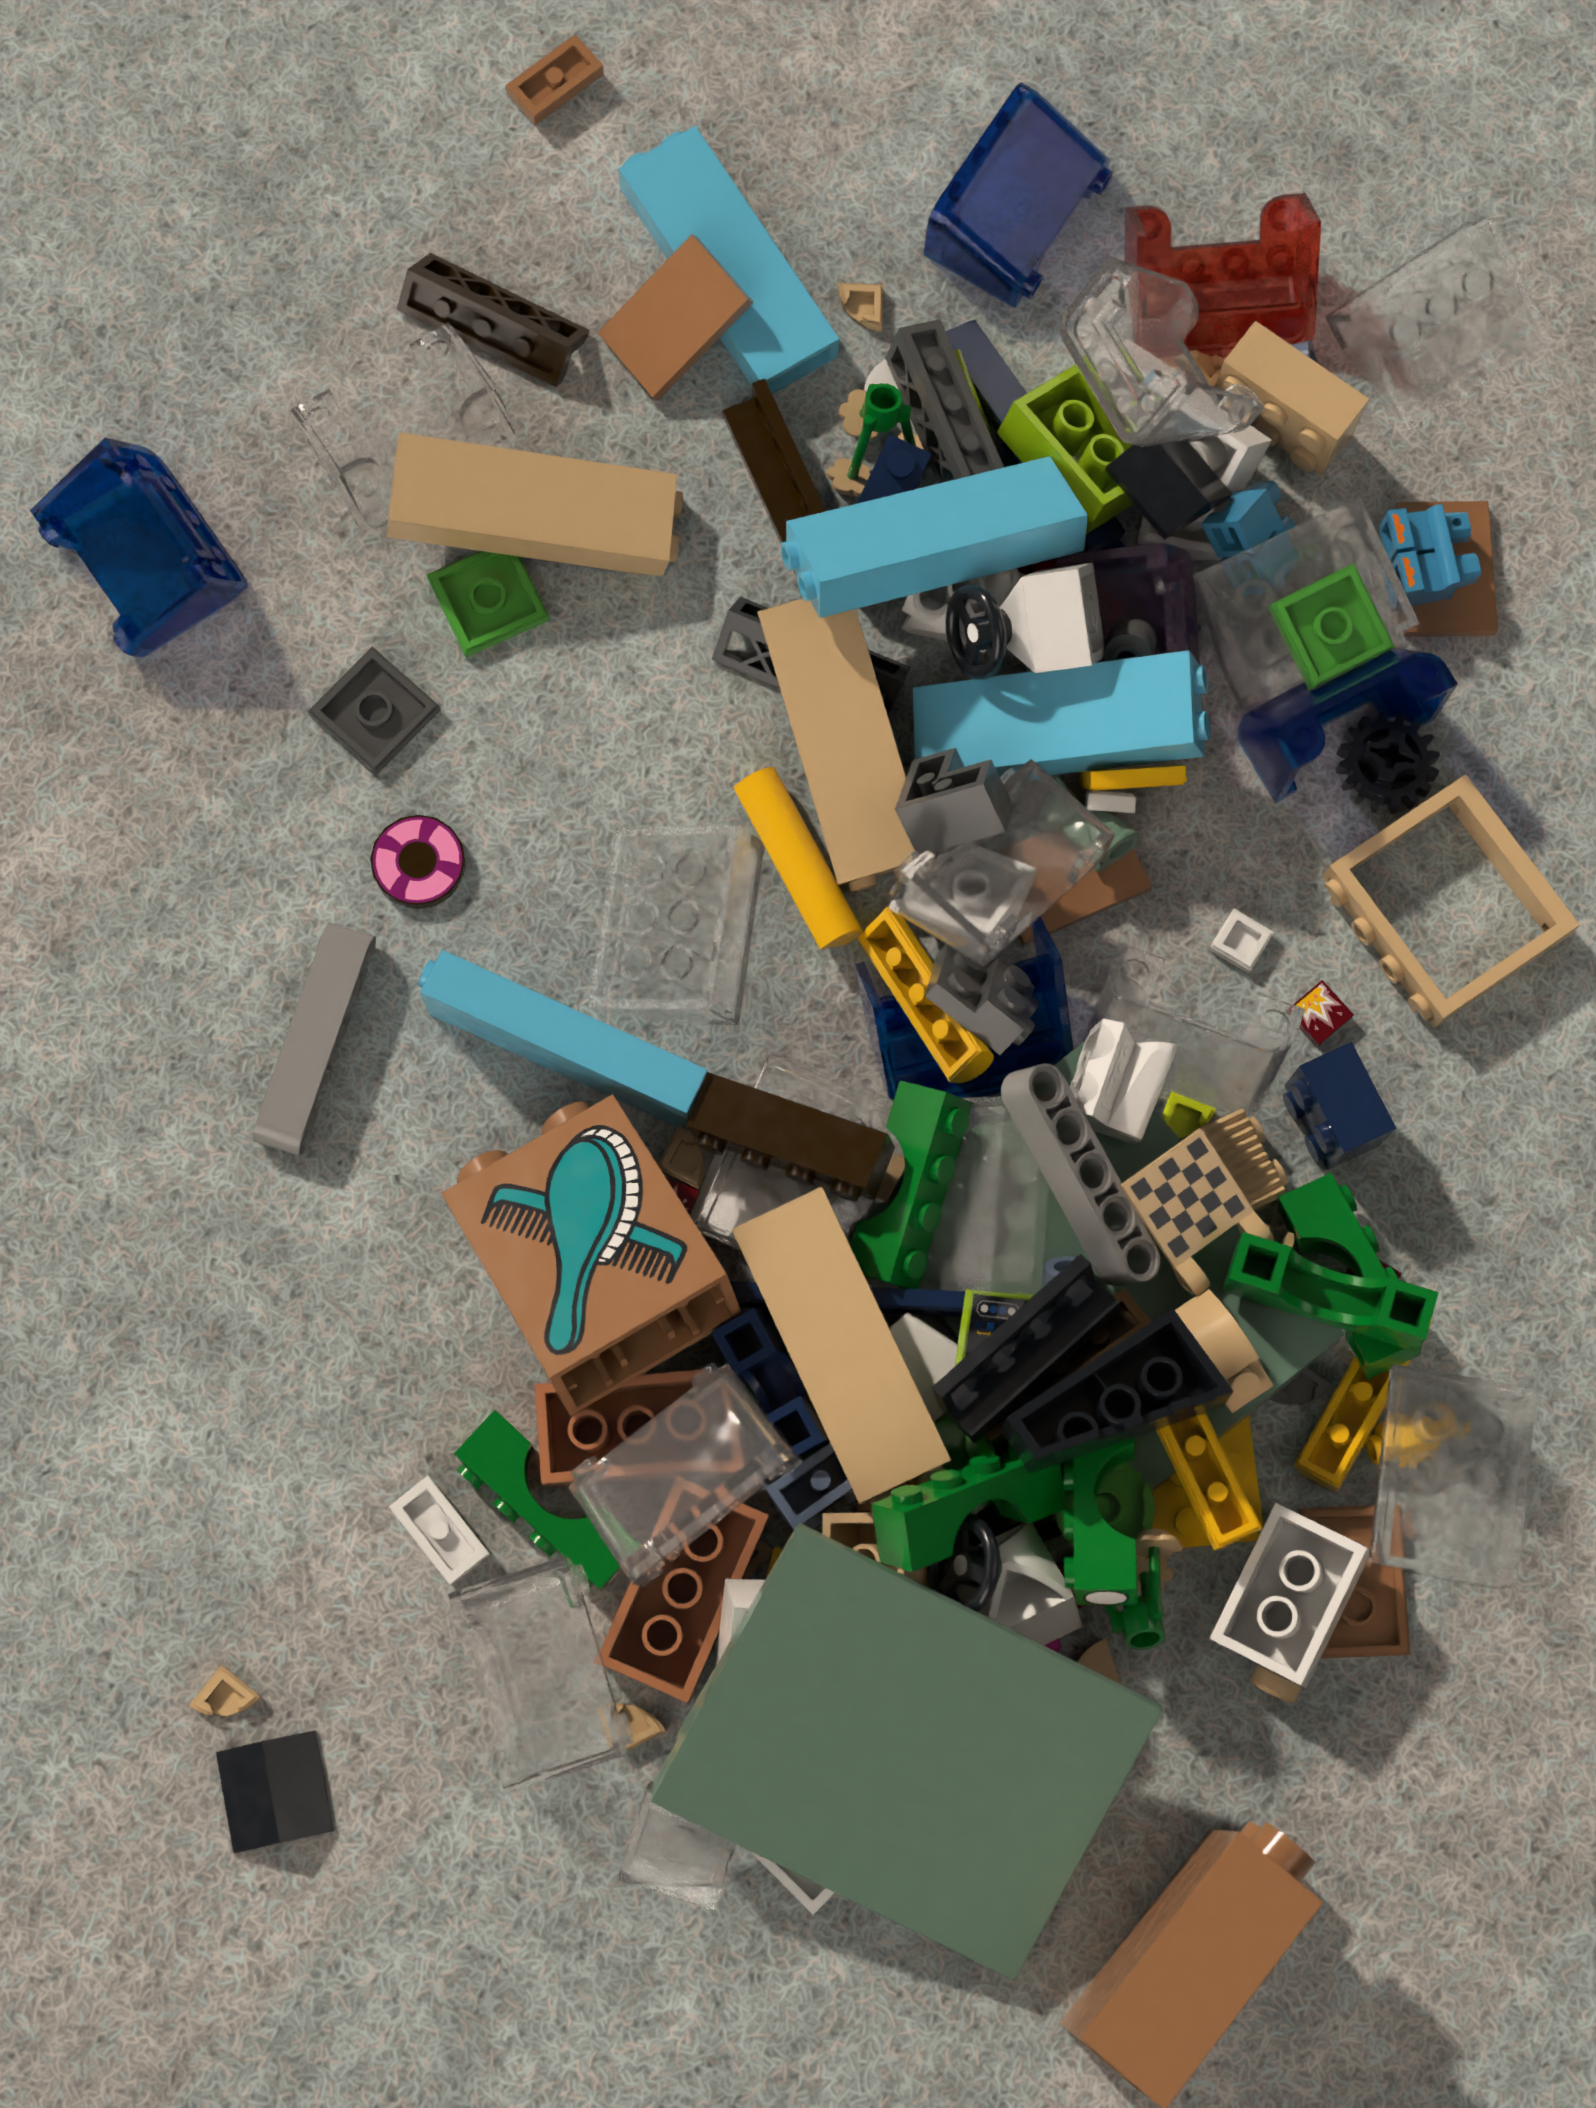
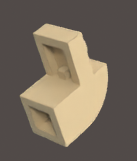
(1226, 1347)

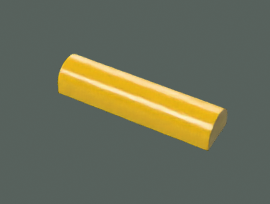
(798, 859)
(907, 973)
(1344, 1427)
(1209, 1481)

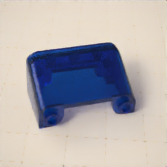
(1014, 197)
(140, 544)
(1289, 730)

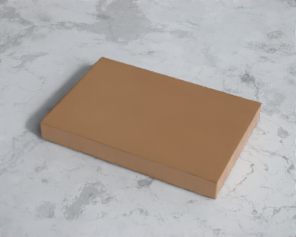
(675, 317)
(1471, 607)
(1095, 894)
(1376, 1612)

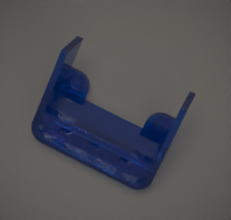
(906, 1058)

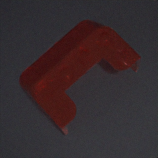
(1240, 280)

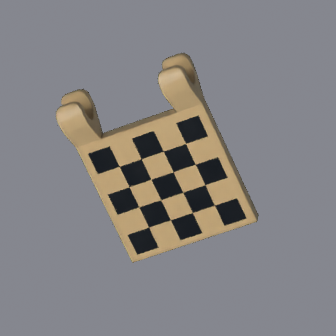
(1188, 1203)

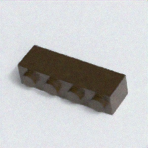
(790, 1137)

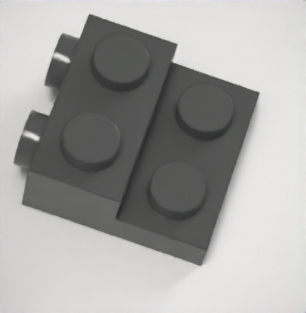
(987, 1001)

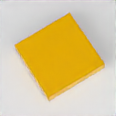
(1133, 777)

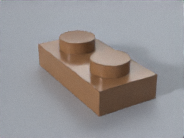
(554, 79)

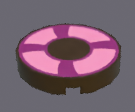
(418, 861)

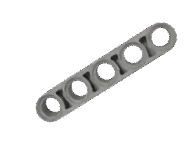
(312, 1037)
(1076, 1152)

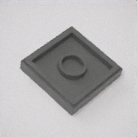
(374, 710)

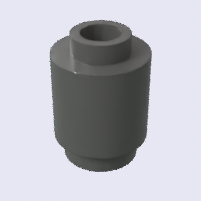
(1130, 640)

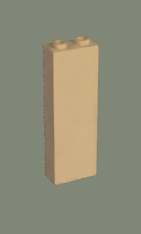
(533, 505)
(841, 738)
(842, 1347)

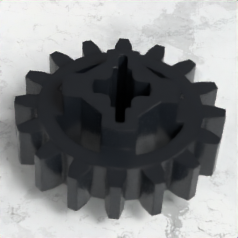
(1369, 758)

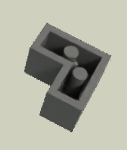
(952, 803)

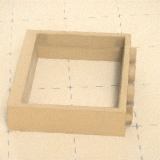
(1507, 858)

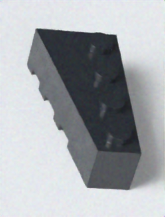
(1122, 1394)

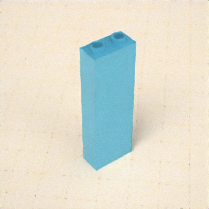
(687, 192)
(934, 536)
(1070, 717)
(561, 1038)

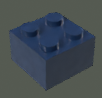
(1337, 1107)

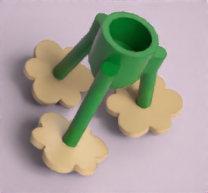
(865, 417)
(1143, 1622)

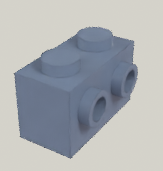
(811, 1490)

